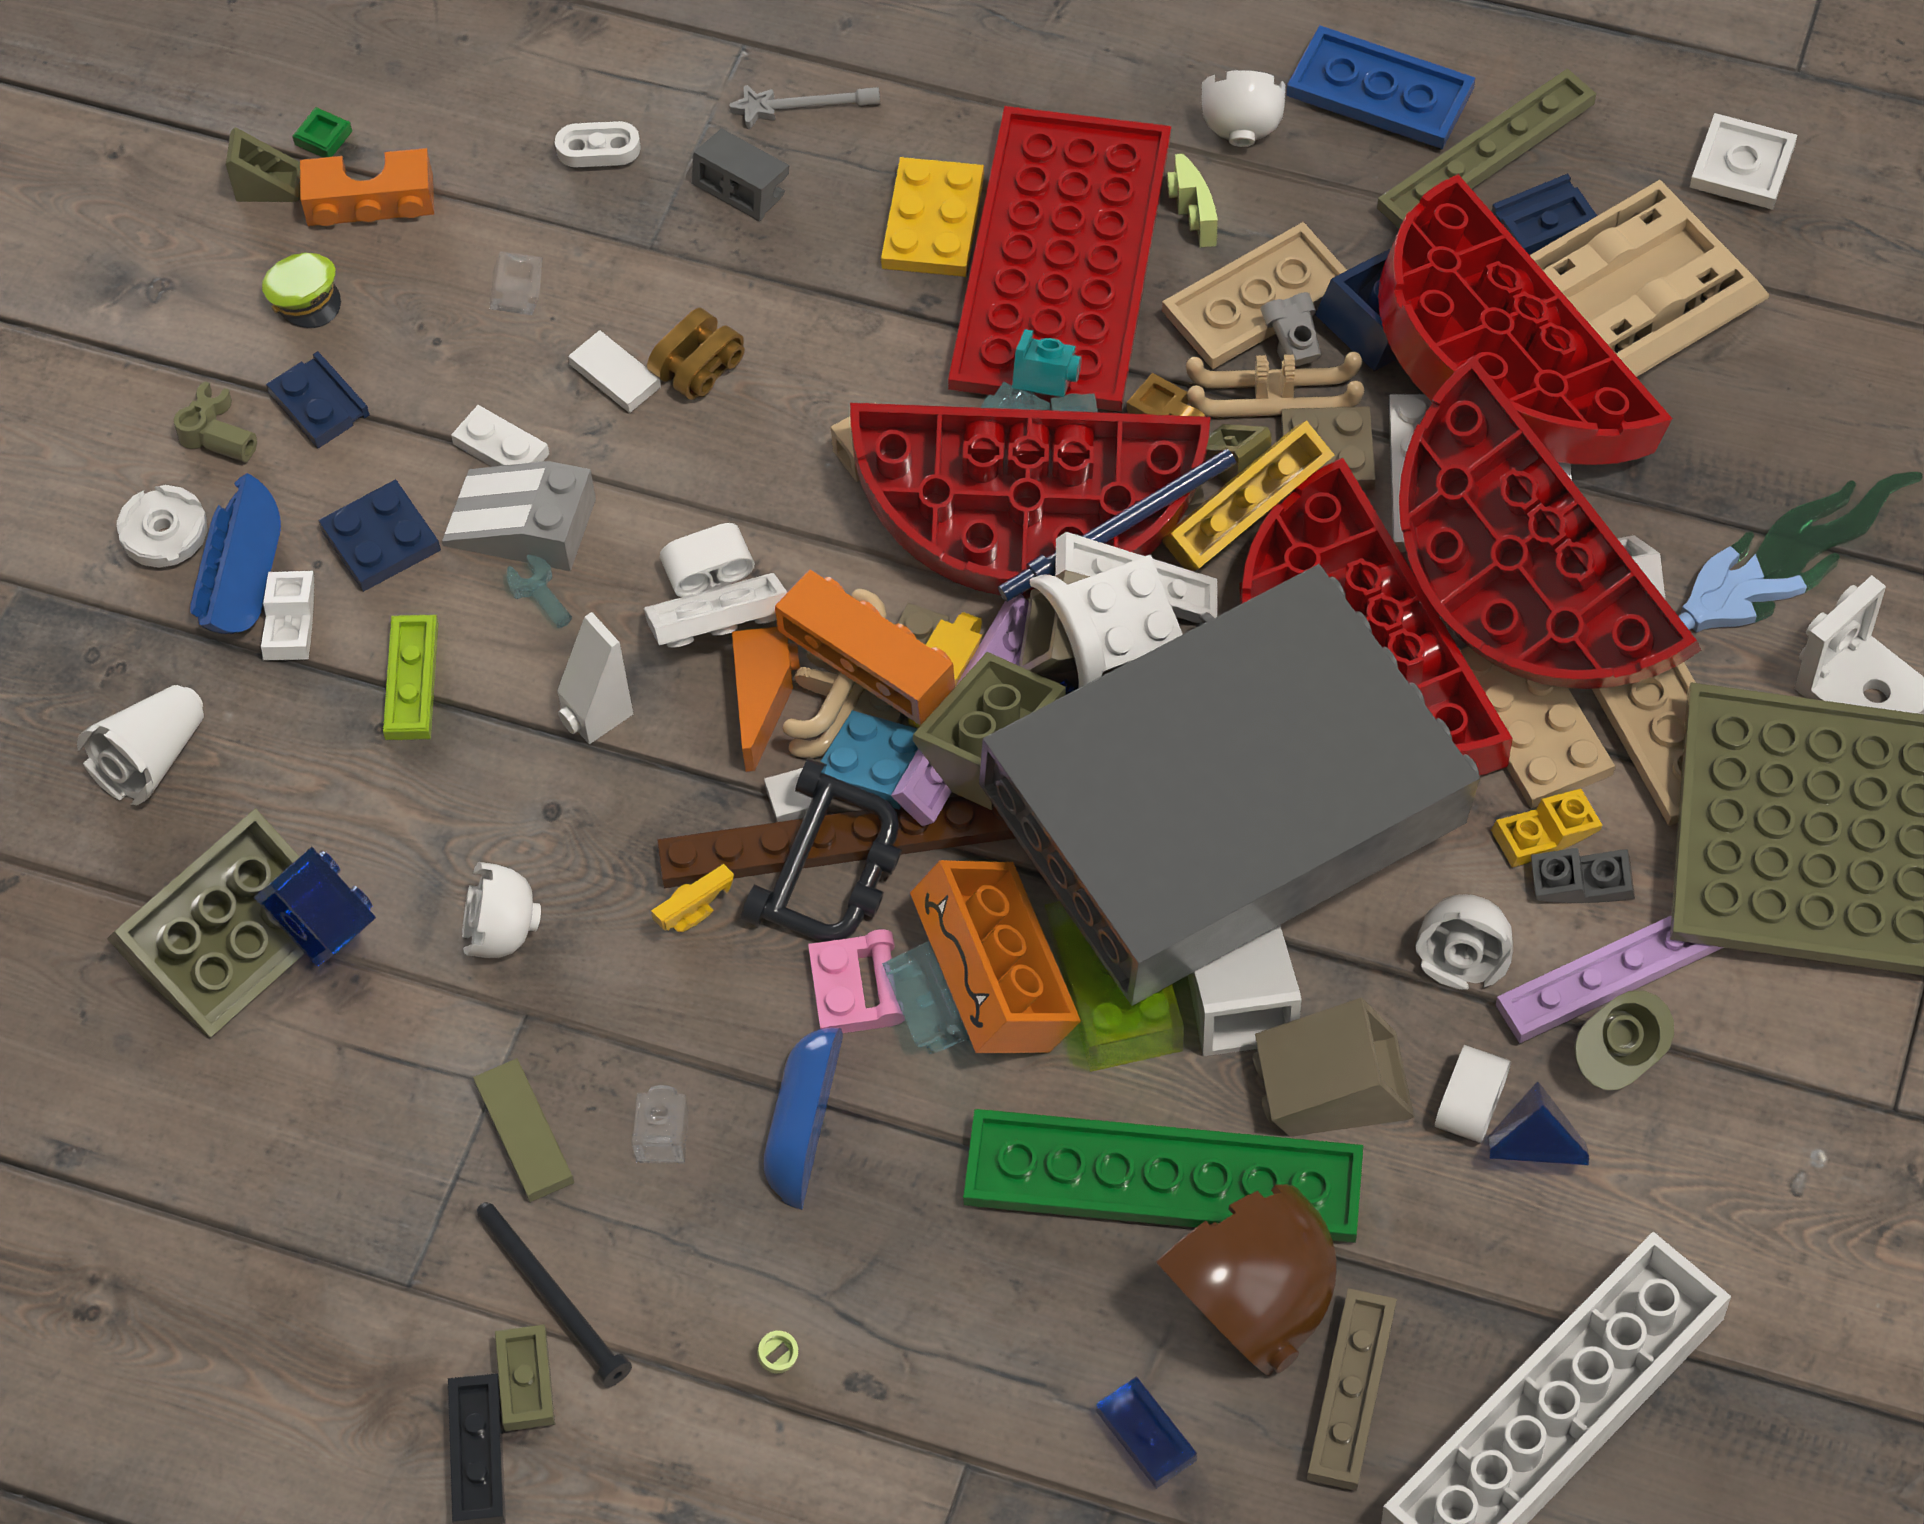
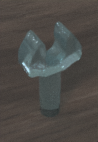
(537, 587)

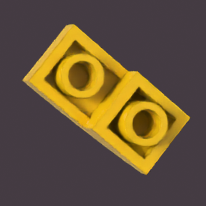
(1550, 827)

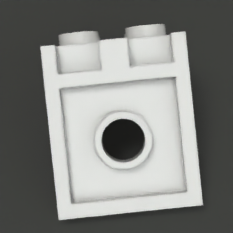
(1846, 660)

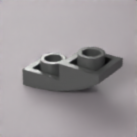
(1573, 878)

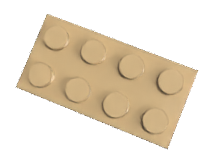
(1223, 309)
(1652, 728)
(1552, 739)

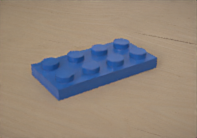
(1381, 86)

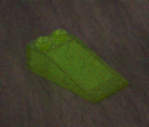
(1109, 1026)

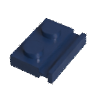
(1544, 213)
(317, 399)

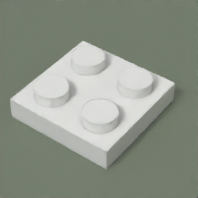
(1743, 161)

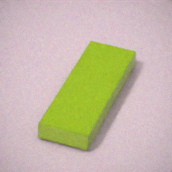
(410, 677)

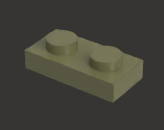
(524, 1377)

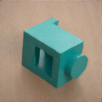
(1045, 365)

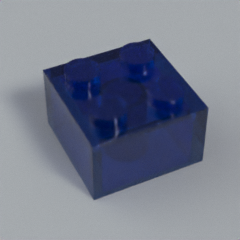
(316, 905)

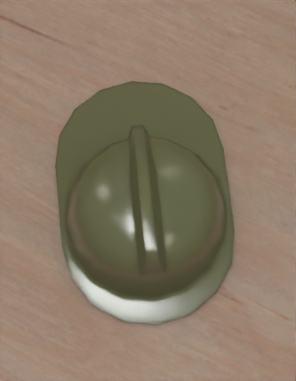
(1624, 1039)

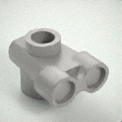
(1293, 320)

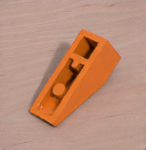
(763, 684)

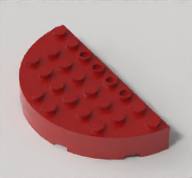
(1470, 289)
(998, 485)
(1337, 527)
(1522, 554)

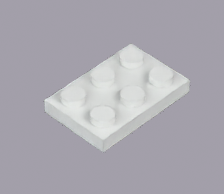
(715, 610)

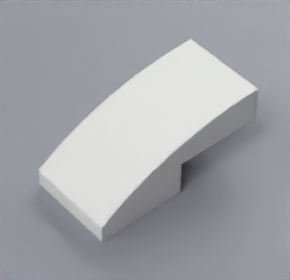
(288, 615)

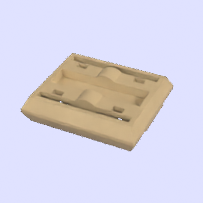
(1641, 275)

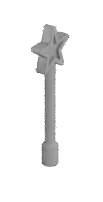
(763, 104)

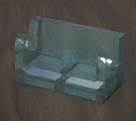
(925, 999)

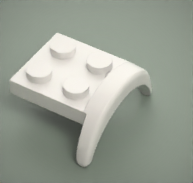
(1112, 615)

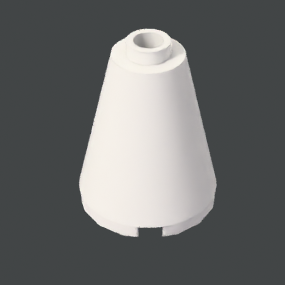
(140, 743)

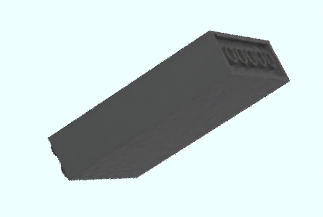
(1227, 782)

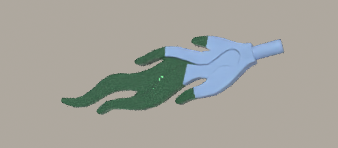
(1775, 572)

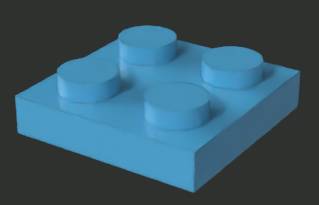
(871, 754)

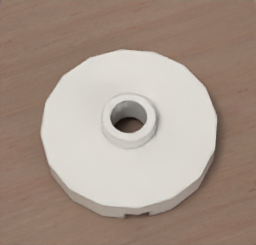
(160, 509)

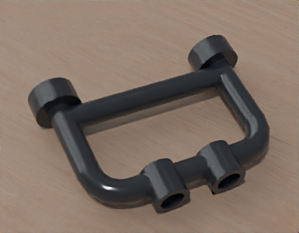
(865, 897)

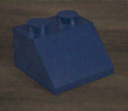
(1353, 312)

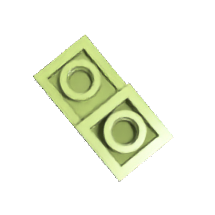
(1193, 199)

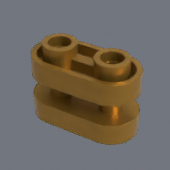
(696, 353)

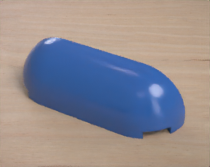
(237, 559)
(800, 1114)

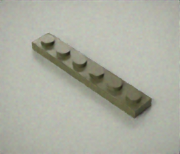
(1495, 142)

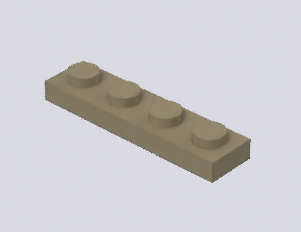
(1352, 1389)

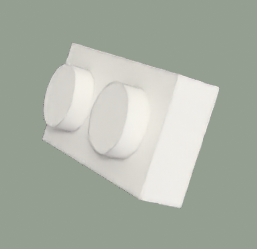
(497, 440)

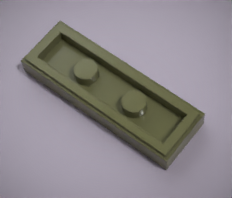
(523, 1130)

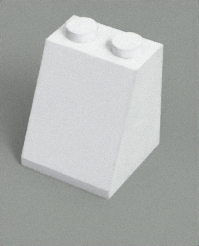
(1244, 994)

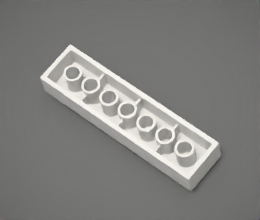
(1568, 1395)

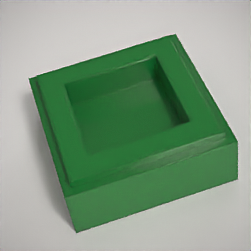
(322, 133)

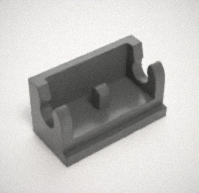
(739, 173)

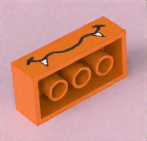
(994, 957)

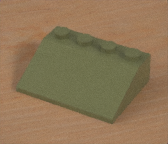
(207, 935)

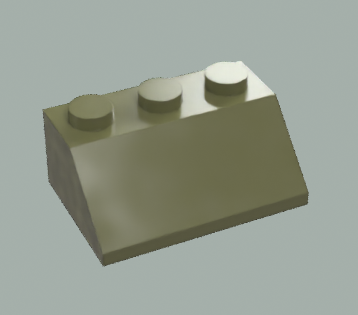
(980, 704)

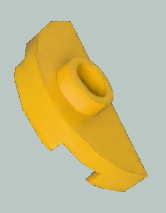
(691, 902)

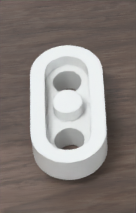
(598, 144)

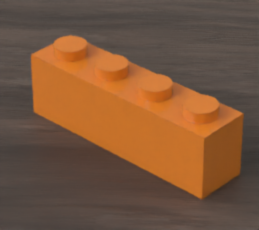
(865, 646)

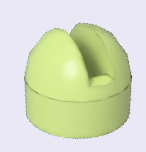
(770, 1344)

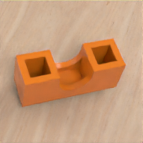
(397, 192)

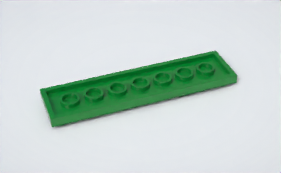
(1151, 1170)

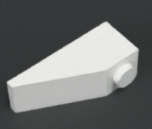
(594, 683)

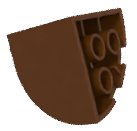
(1260, 1274)

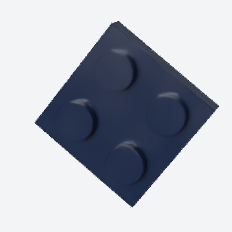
(379, 535)

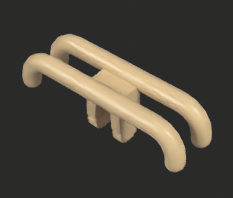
(1272, 387)
(841, 699)

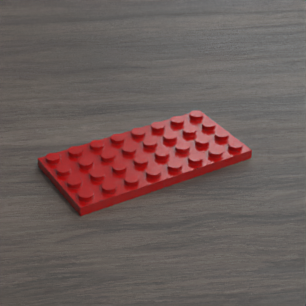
(1062, 248)

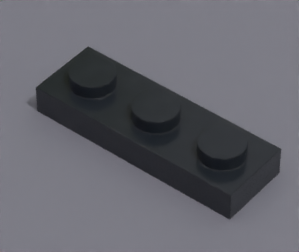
(476, 1450)

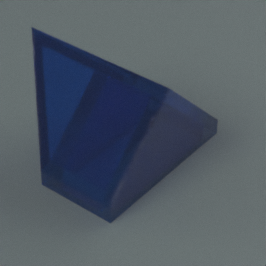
(1537, 1133)

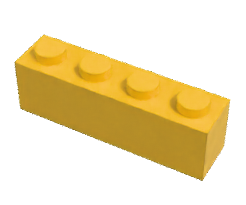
(1247, 496)

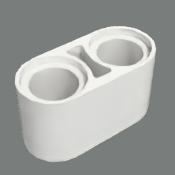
(707, 559)
(1472, 1093)

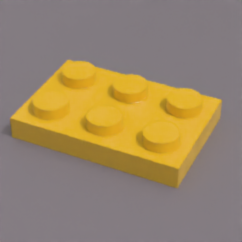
(932, 217)

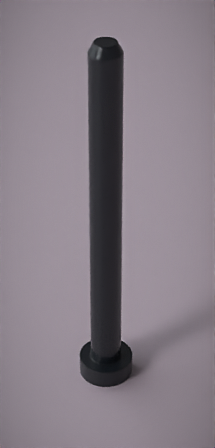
(611, 1367)

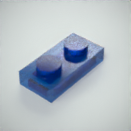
(1146, 1432)

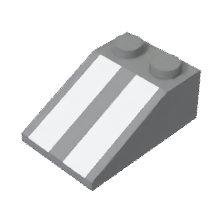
(523, 512)

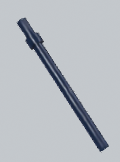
(1125, 519)

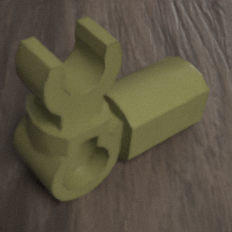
(198, 426)

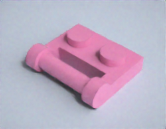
(840, 984)

